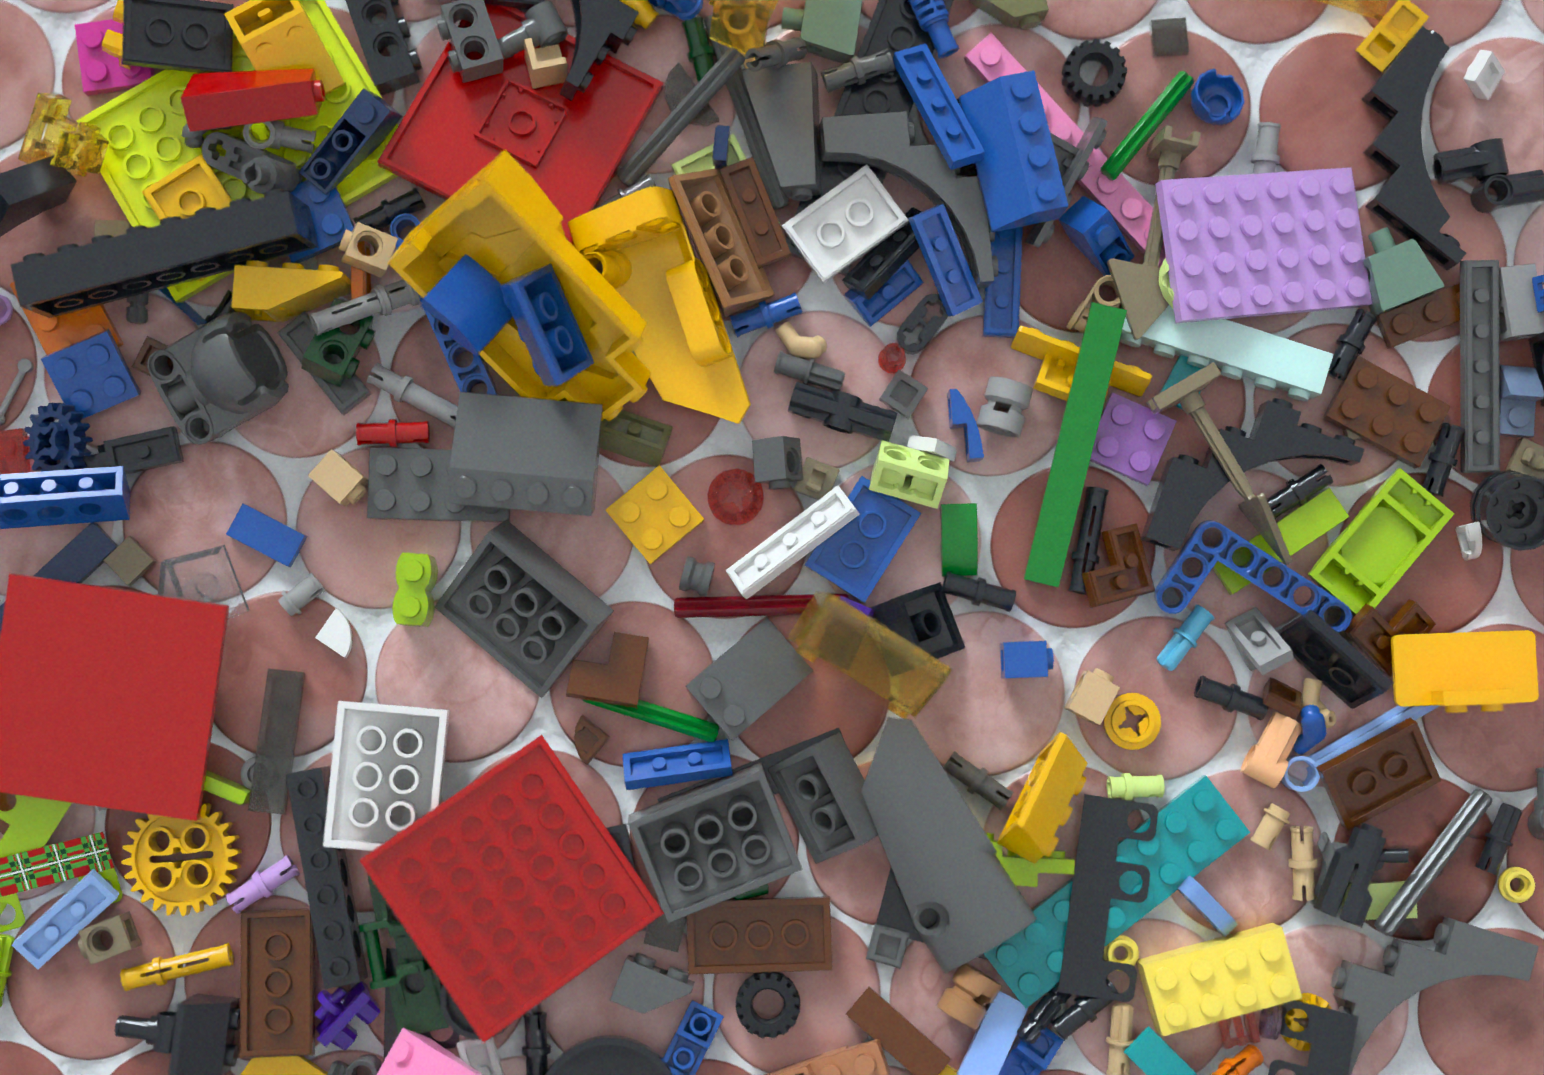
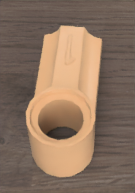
(1268, 757)

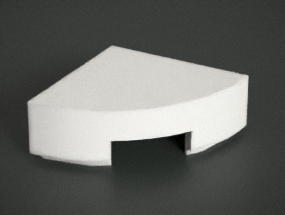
(932, 446)
(1470, 540)
(337, 633)

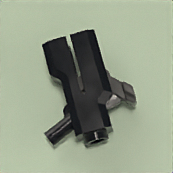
(1354, 865)

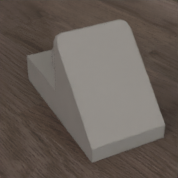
(1258, 642)

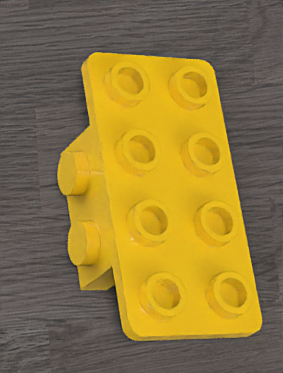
(1465, 669)

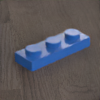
(945, 260)
(677, 764)

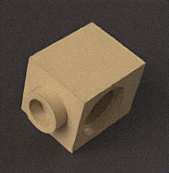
(382, 243)
(339, 478)
(1092, 696)

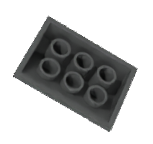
(525, 453)
(523, 607)
(714, 842)

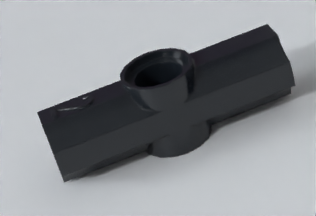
(842, 412)

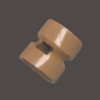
(969, 995)

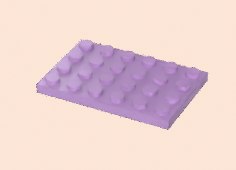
(1263, 244)

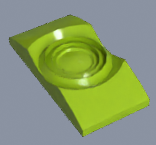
(1380, 542)

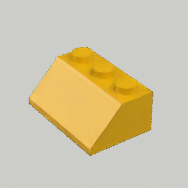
(1045, 800)

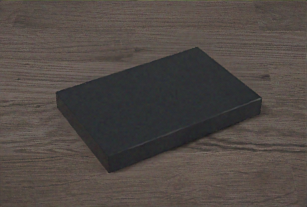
(177, 35)
(1334, 660)

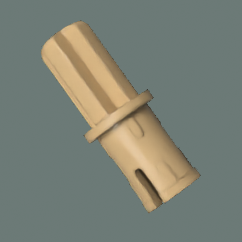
(1120, 1039)

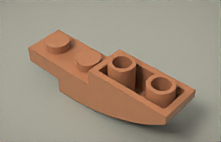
(855, 1060)

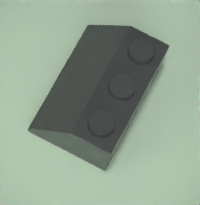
(825, 798)

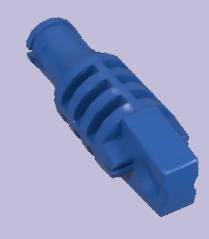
(933, 19)

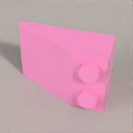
(422, 1056)

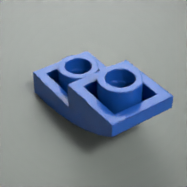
(692, 1039)

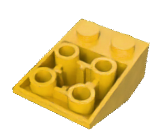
(282, 38)
(285, 292)

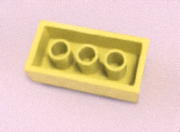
(1218, 979)

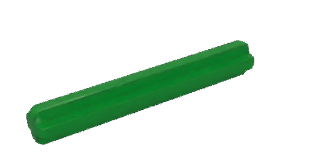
(1147, 125)
(666, 718)

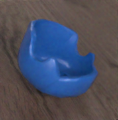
(1217, 98)

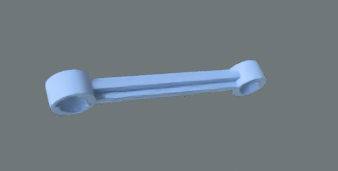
(1352, 739)

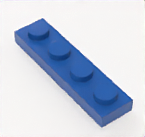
(938, 106)

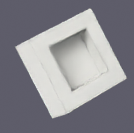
(1484, 74)

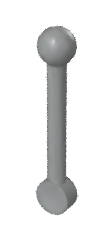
(24, 366)

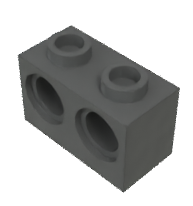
(477, 37)

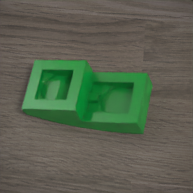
(959, 539)

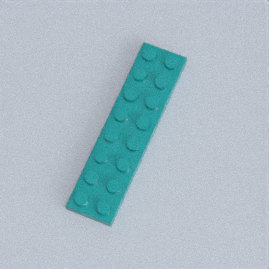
(1188, 838)

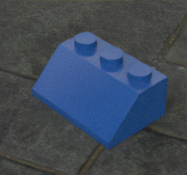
(547, 325)

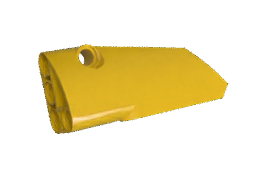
(657, 273)

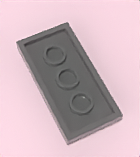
(415, 487)

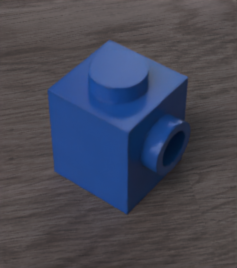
(1025, 659)

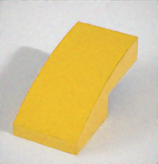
(1392, 34)

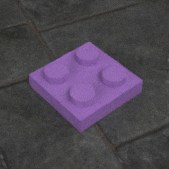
(1130, 439)

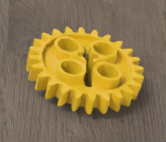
(184, 887)

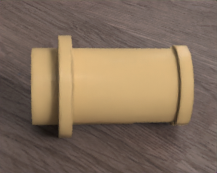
(1270, 826)

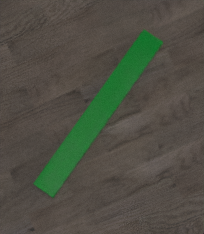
(1075, 444)

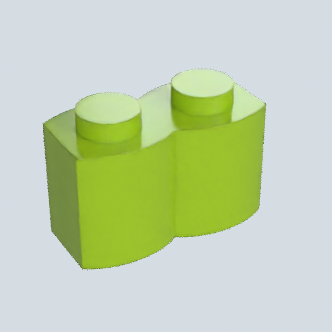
(416, 579)

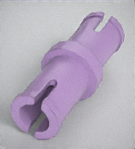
(262, 884)

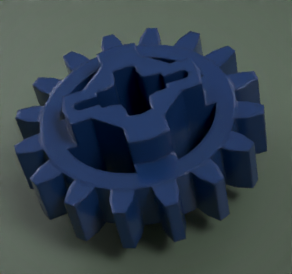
(57, 440)

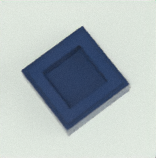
(721, 146)

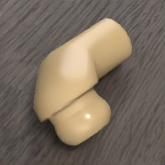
(801, 346)

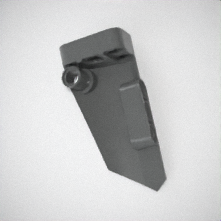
(939, 851)

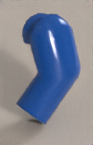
(1313, 729)

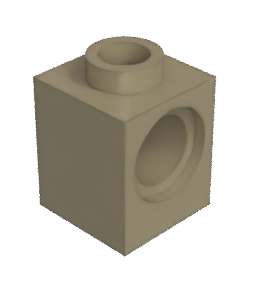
(124, 938)

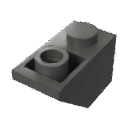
(647, 987)

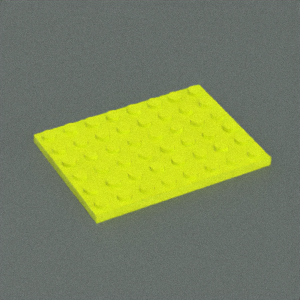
(149, 144)

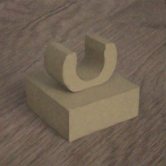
(1527, 459)
(817, 479)

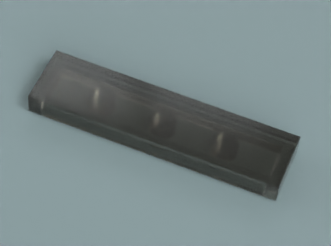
(276, 741)

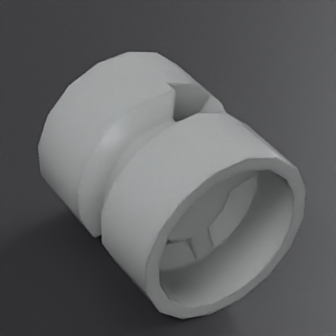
(1008, 395)

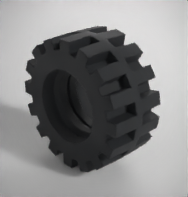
(1094, 52)
(768, 1027)

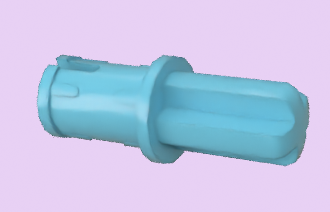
(1184, 638)

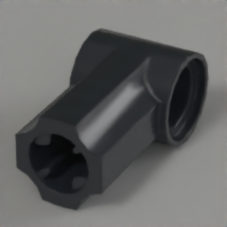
(1477, 161)
(1510, 191)

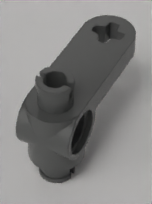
(256, 167)

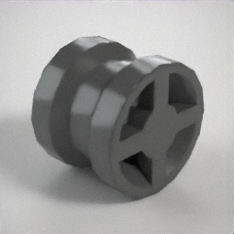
(697, 576)

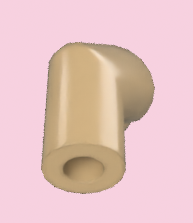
(1311, 696)

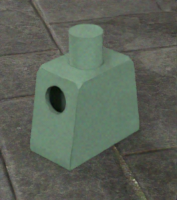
(826, 27)
(1398, 273)

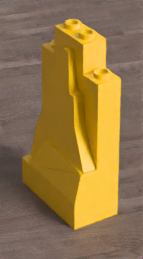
(511, 230)

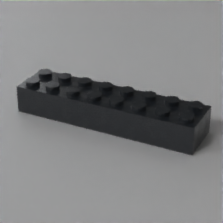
(164, 254)

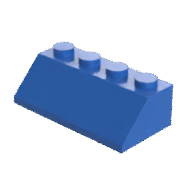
(1019, 163)

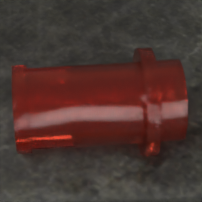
(892, 366)

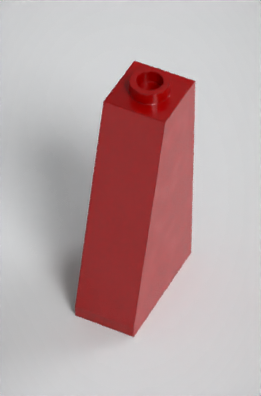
(250, 97)

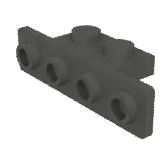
(1072, 167)

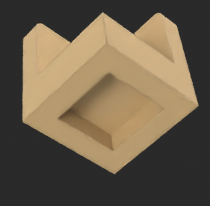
(544, 64)

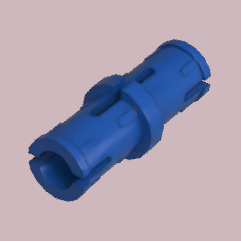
(766, 314)

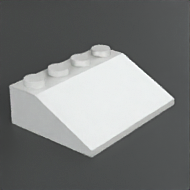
(383, 771)

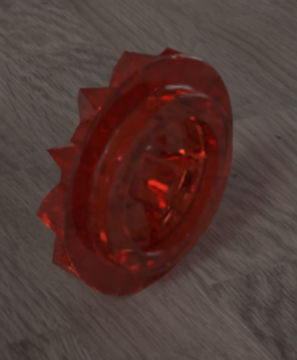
(729, 512)

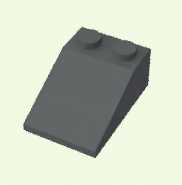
(749, 678)

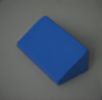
(888, 296)

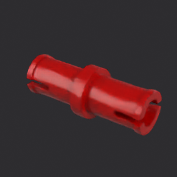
(392, 433)

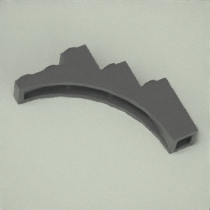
(884, 143)
(1410, 968)

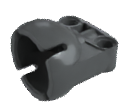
(219, 376)

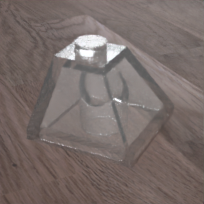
(204, 578)

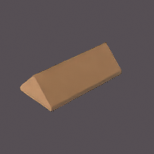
(720, 240)

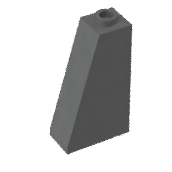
(789, 120)

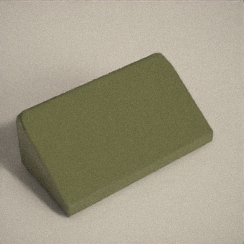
(635, 437)

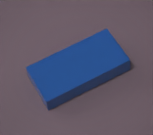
(266, 535)

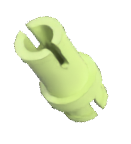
(1132, 787)

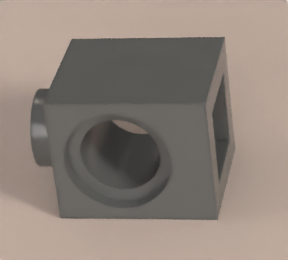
(777, 461)

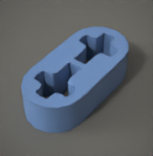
(1207, 906)

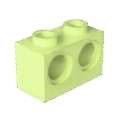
(909, 474)

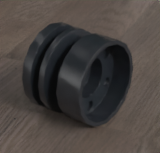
(1489, 506)

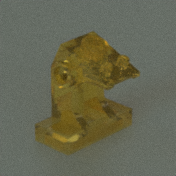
(75, 144)

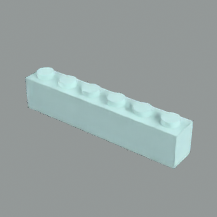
(1239, 353)

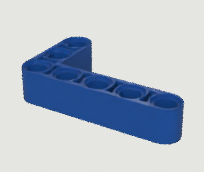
(1252, 571)

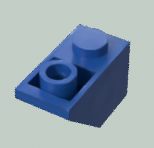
(1095, 234)

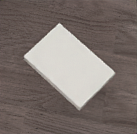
(845, 224)

